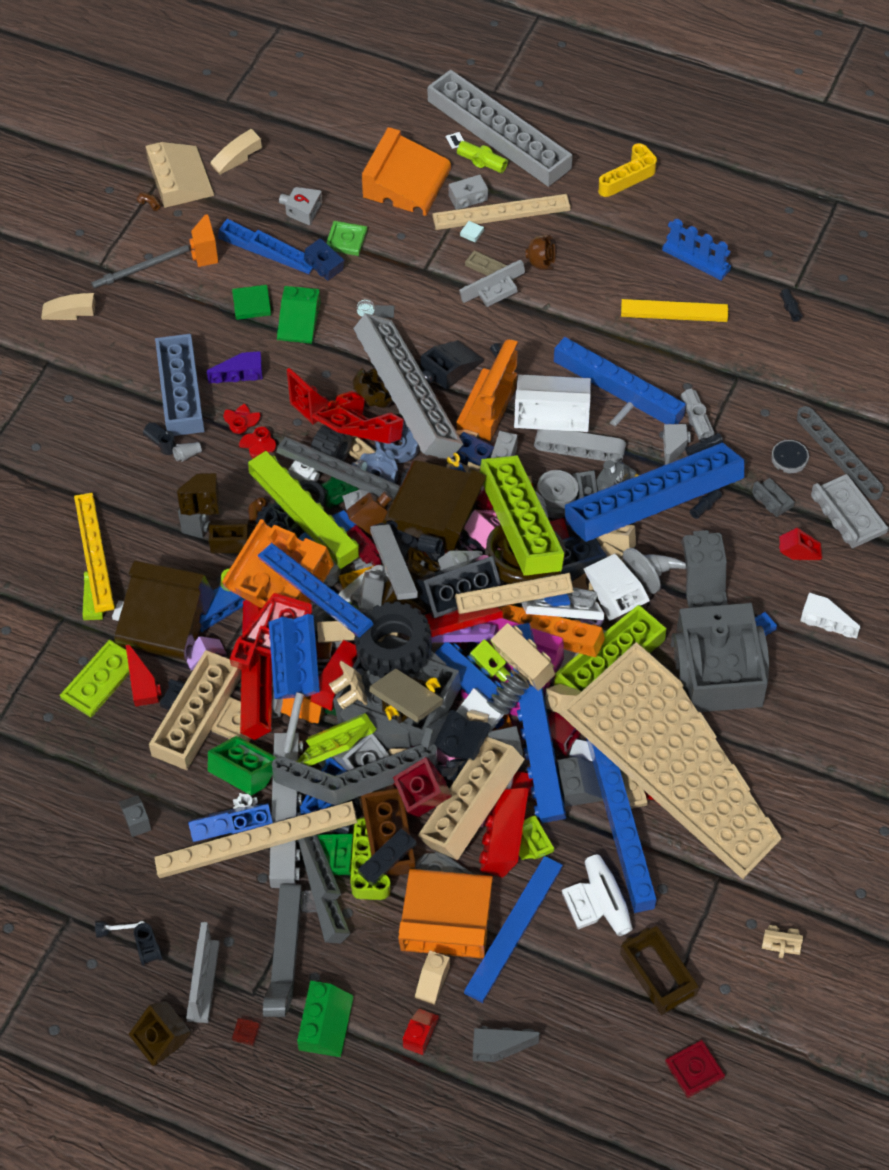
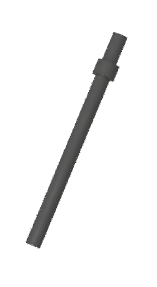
(110, 278)

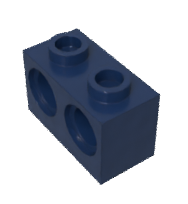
(473, 449)

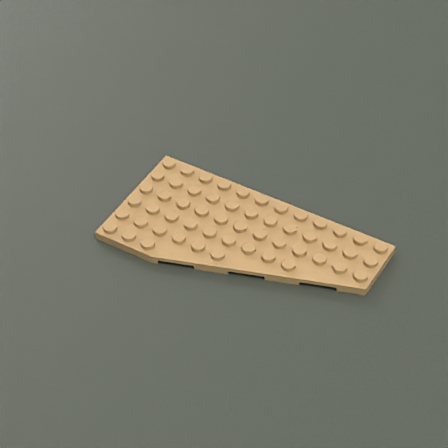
(665, 746)

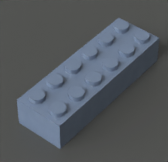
(179, 385)

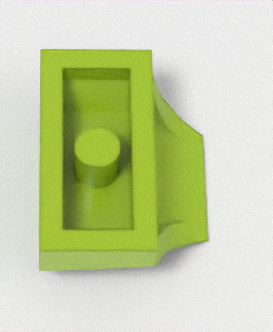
(534, 840)

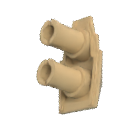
(352, 678)

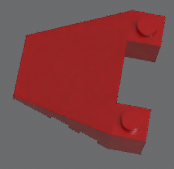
(347, 417)
(257, 636)

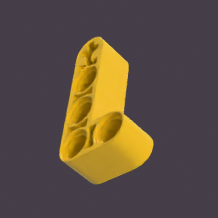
(640, 168)

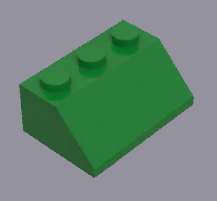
(241, 764)
(325, 1019)

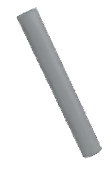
(621, 414)
(293, 722)

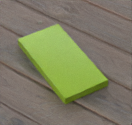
(98, 679)

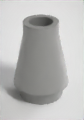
(185, 451)

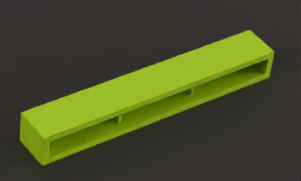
(303, 509)

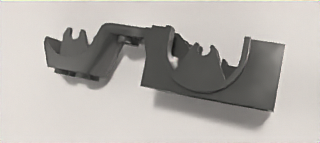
(716, 643)

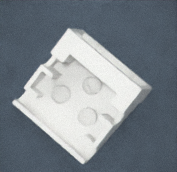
(552, 403)

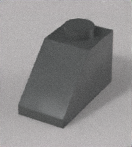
(586, 483)
(135, 815)

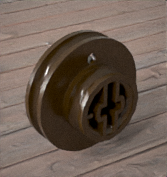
(505, 560)

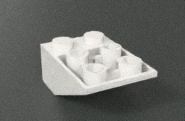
(615, 586)

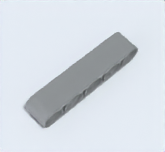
(580, 445)

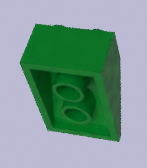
(298, 314)

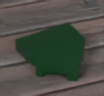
(336, 490)

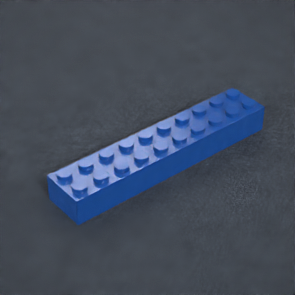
(654, 491)

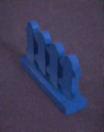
(694, 256)

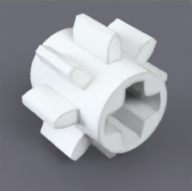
(244, 799)

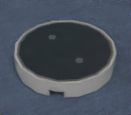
(790, 456)

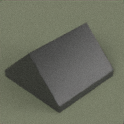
(507, 736)

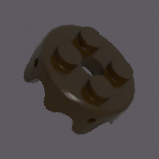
(371, 389)

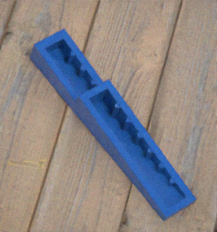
(263, 245)

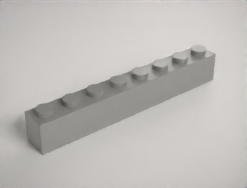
(284, 807)

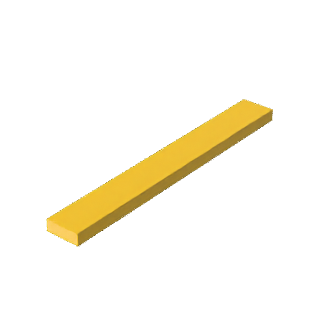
(94, 553)

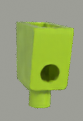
(486, 653)

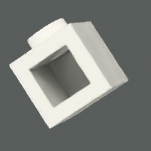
(303, 472)

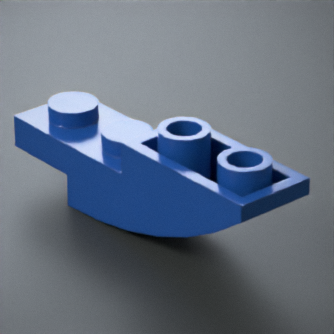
(230, 821)

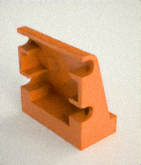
(404, 173)
(491, 394)
(257, 581)
(446, 913)

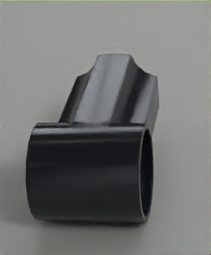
(163, 439)
(432, 546)

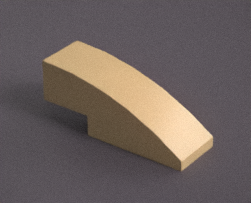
(236, 151)
(69, 307)

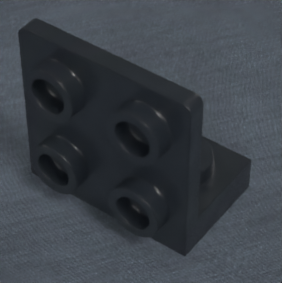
(461, 737)

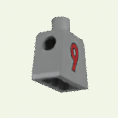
(302, 204)

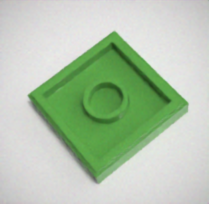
(346, 237)

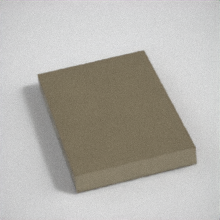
(406, 695)

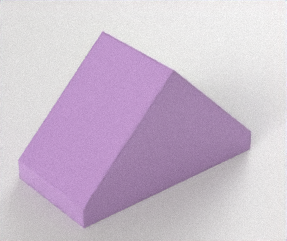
(200, 645)

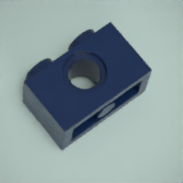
(323, 259)

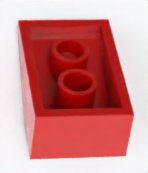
(304, 396)

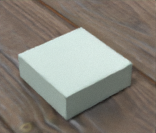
(472, 231)

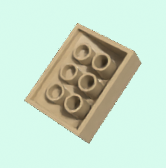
(178, 173)

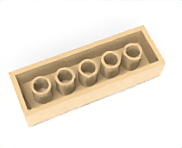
(195, 710)
(472, 798)

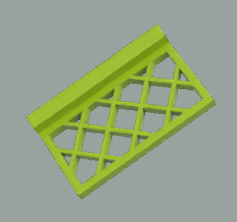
(336, 739)

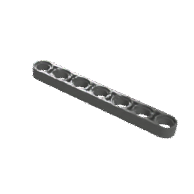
(840, 460)

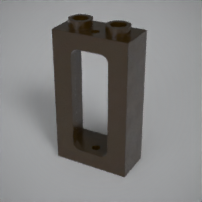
(655, 939)

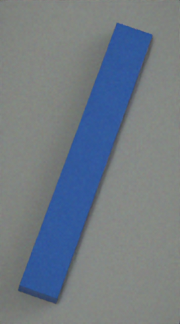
(315, 590)
(513, 929)

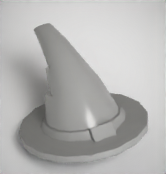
(649, 567)

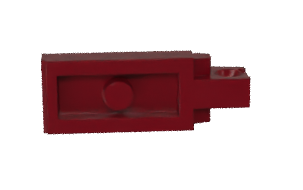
(367, 550)

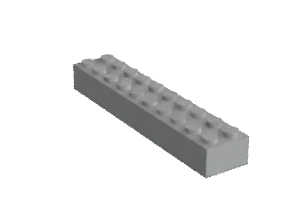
(500, 128)
(407, 386)

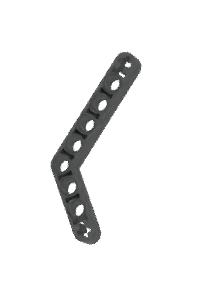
(351, 783)
(280, 991)

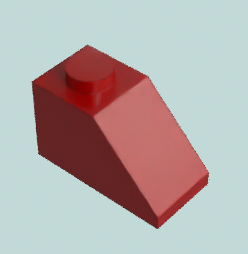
(800, 546)
(419, 1031)

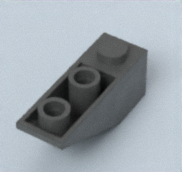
(495, 1044)

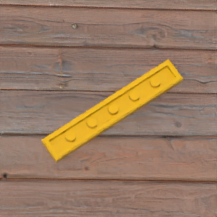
(674, 310)

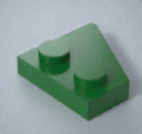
(338, 852)

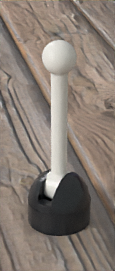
(103, 928)

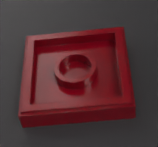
(694, 1069)

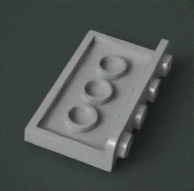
(849, 511)

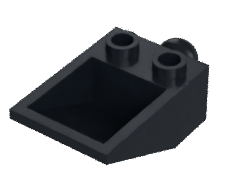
(448, 363)

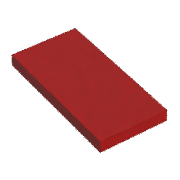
(454, 621)

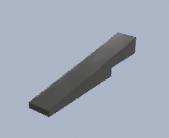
(324, 890)

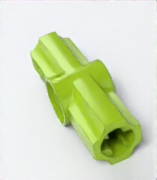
(482, 156)

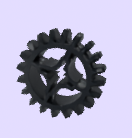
(280, 518)

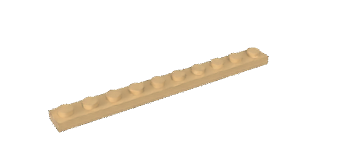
(255, 839)

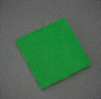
(251, 302)

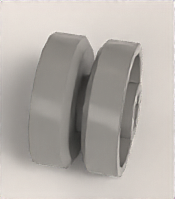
(558, 490)

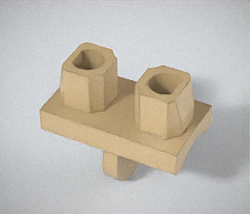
(782, 942)

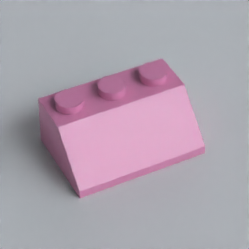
(481, 524)

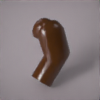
(150, 199)
(254, 508)

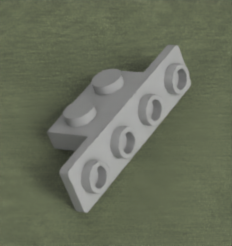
(494, 286)

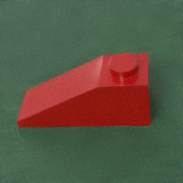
(143, 684)

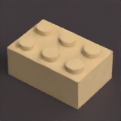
(523, 656)

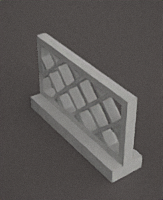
(203, 977)

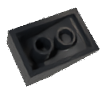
(580, 555)

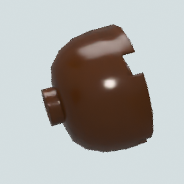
(541, 252)

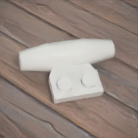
(599, 898)

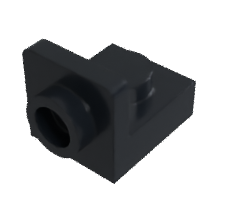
(171, 694)

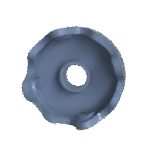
(403, 452)
(381, 464)

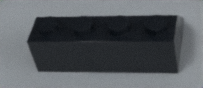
(440, 588)

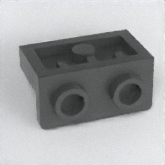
(772, 497)

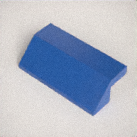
(293, 656)

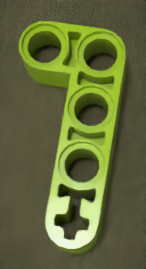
(359, 858)

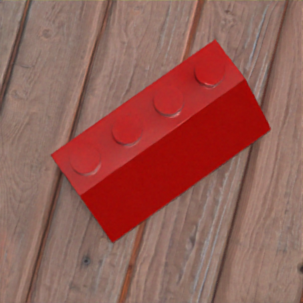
(504, 832)

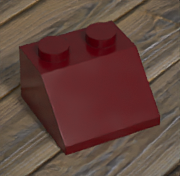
(421, 787)

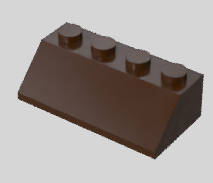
(384, 817)

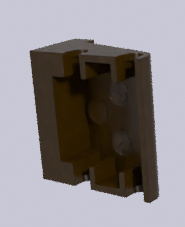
(435, 501)
(162, 610)

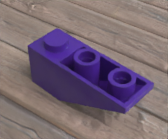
(239, 368)

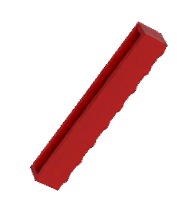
(255, 687)

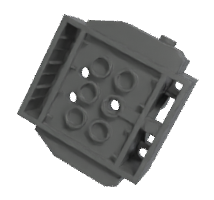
(407, 733)

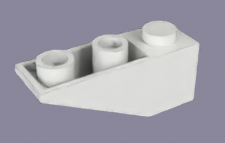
(826, 615)

